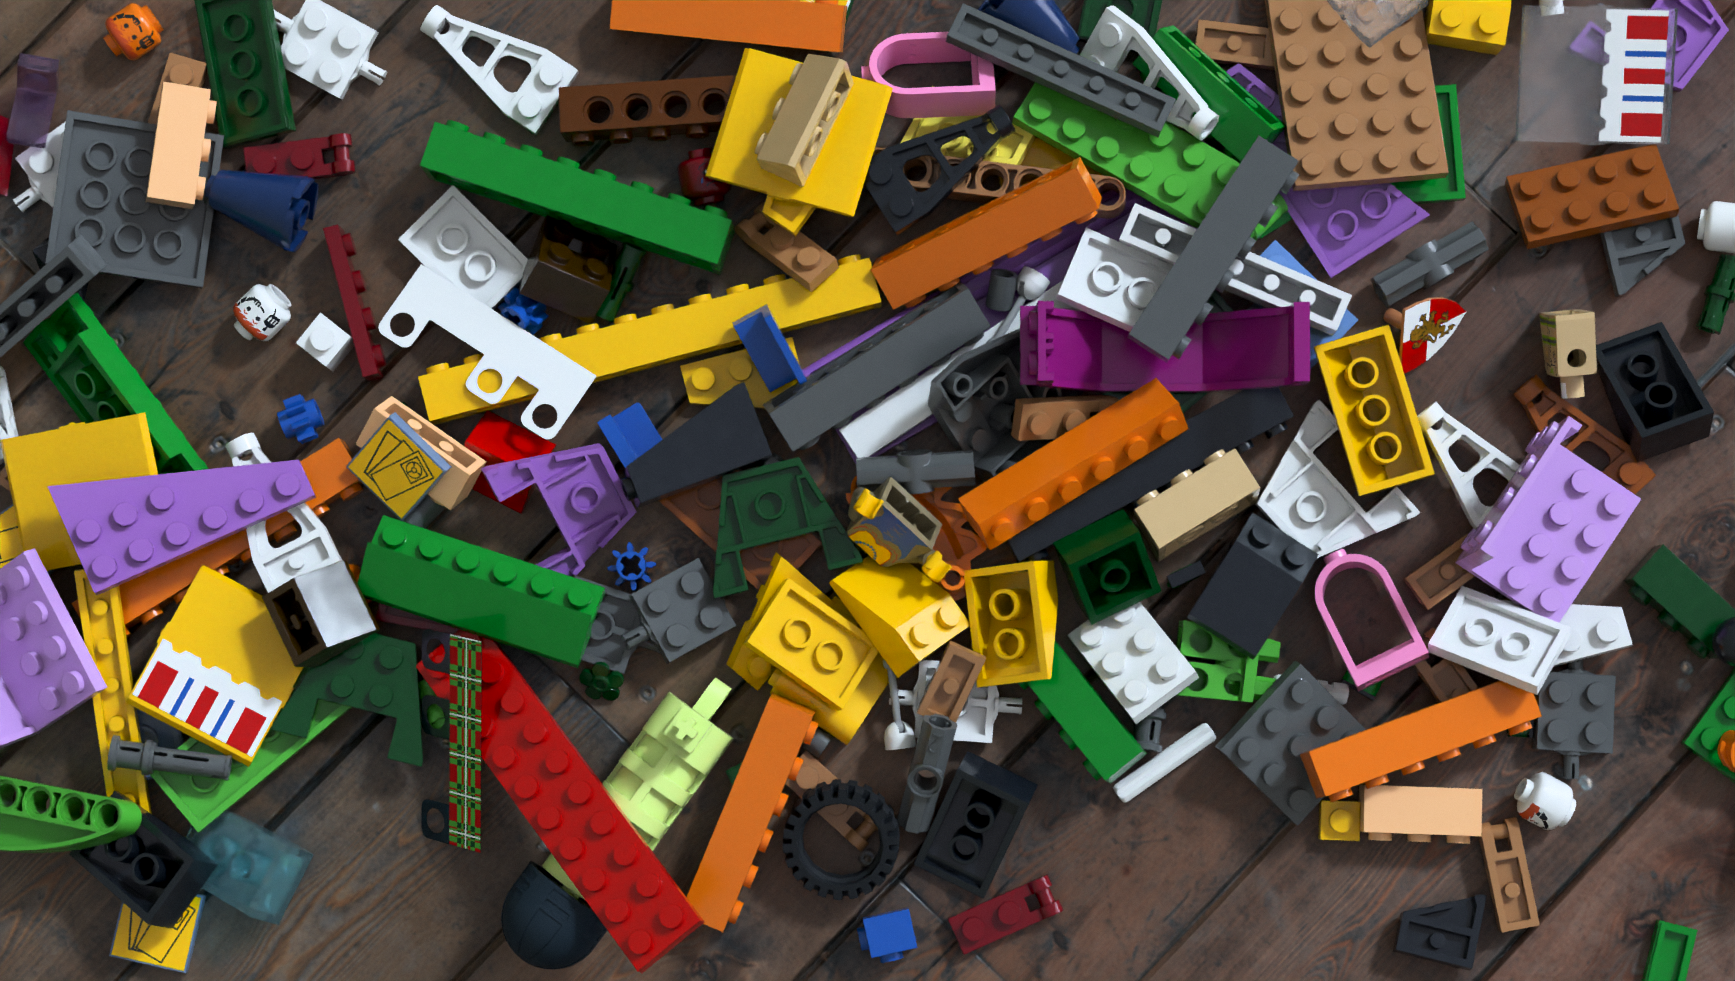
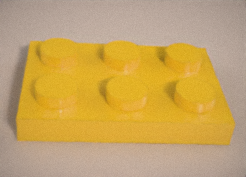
(812, 644)

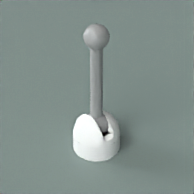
(1029, 286)
(899, 733)

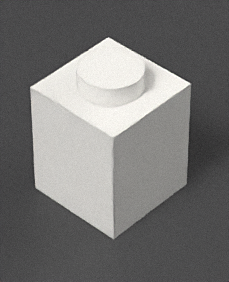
(326, 342)

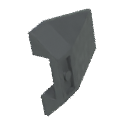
(977, 404)

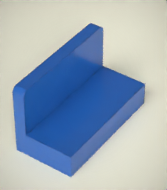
(768, 348)
(630, 433)

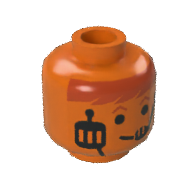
(133, 31)

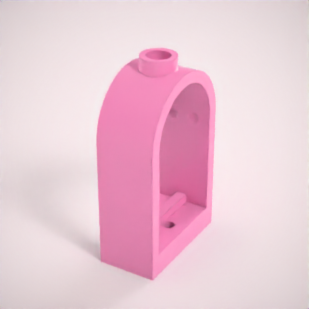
(932, 101)
(1388, 662)

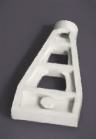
(1118, 35)
(539, 91)
(1462, 482)
(305, 554)

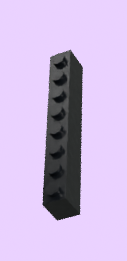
(1220, 427)

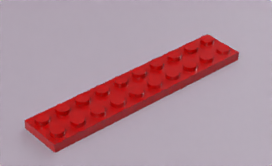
(573, 812)

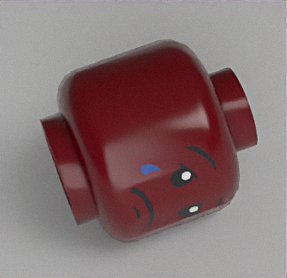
(695, 184)

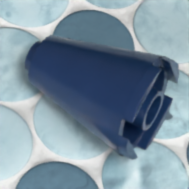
(1036, 17)
(266, 203)

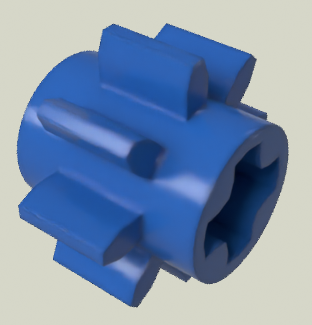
(523, 311)
(300, 418)
(631, 555)

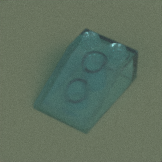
(254, 867)

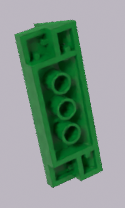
(102, 382)
(480, 591)

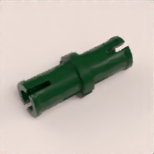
(631, 258)
(1718, 296)

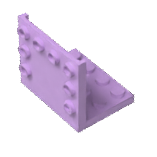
(1548, 526)
(41, 653)

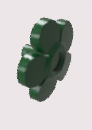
(601, 682)

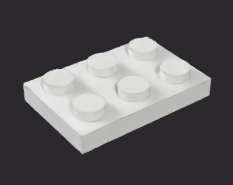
(465, 249)
(1111, 280)
(1499, 640)
(1134, 660)

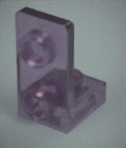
(33, 100)

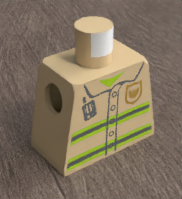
(1568, 332)

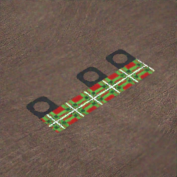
(463, 730)

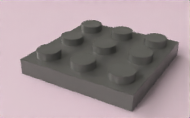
(1280, 726)

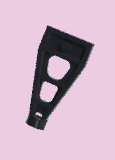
(893, 191)

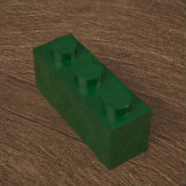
(1679, 598)

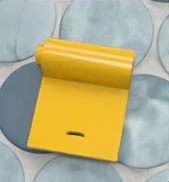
(845, 722)

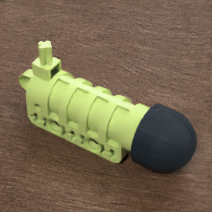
(652, 783)

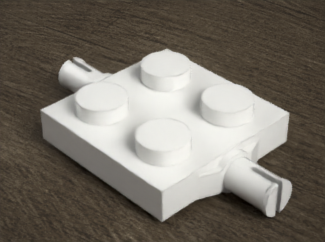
(327, 47)
(42, 170)
(977, 714)

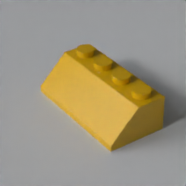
(1374, 410)

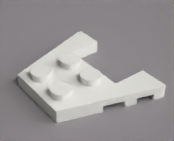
(1312, 503)

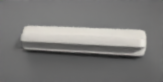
(1164, 762)

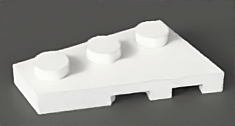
(1593, 632)

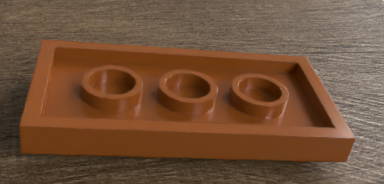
(1591, 196)
(700, 513)

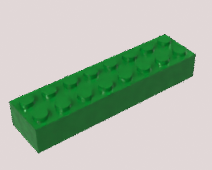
(579, 197)

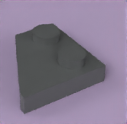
(1639, 250)

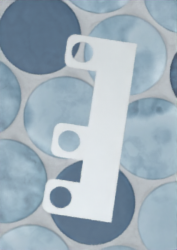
(502, 342)

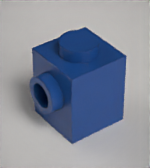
(887, 934)

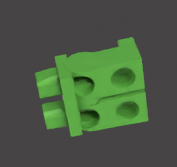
(1233, 673)

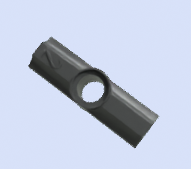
(1429, 264)
(917, 470)
(931, 755)

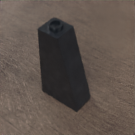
(705, 448)

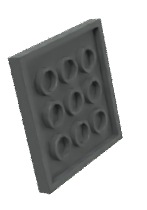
(104, 199)

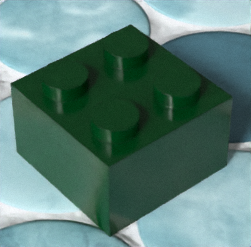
(1107, 566)

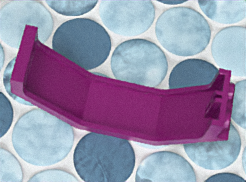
(1224, 355)

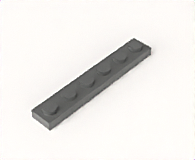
(1060, 70)

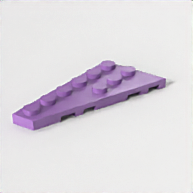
(1339, 221)
(152, 520)

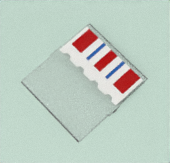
(1596, 74)

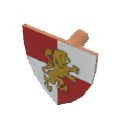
(1424, 328)

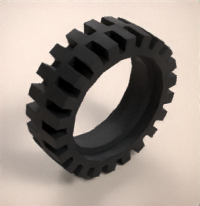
(832, 883)

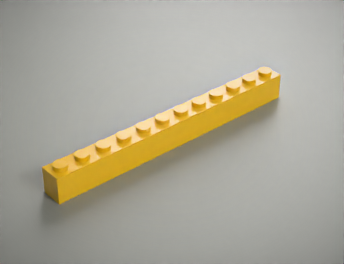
(663, 336)

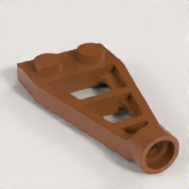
(1622, 463)

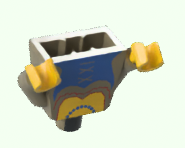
(895, 529)

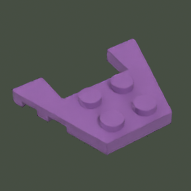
(1696, 37)
(579, 493)

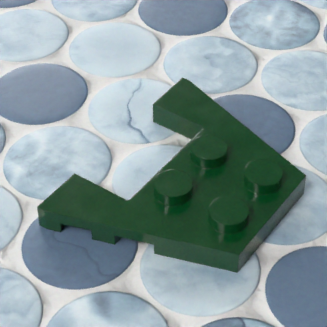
(769, 507)
(371, 677)

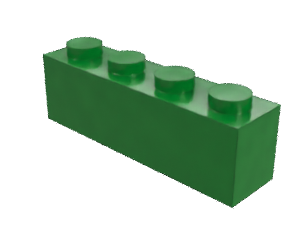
(1239, 112)
(1085, 719)

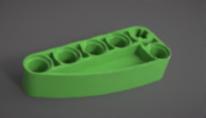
(33, 828)

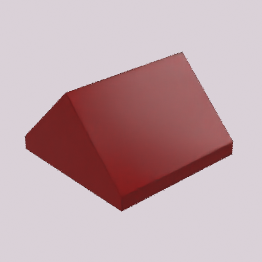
(503, 441)

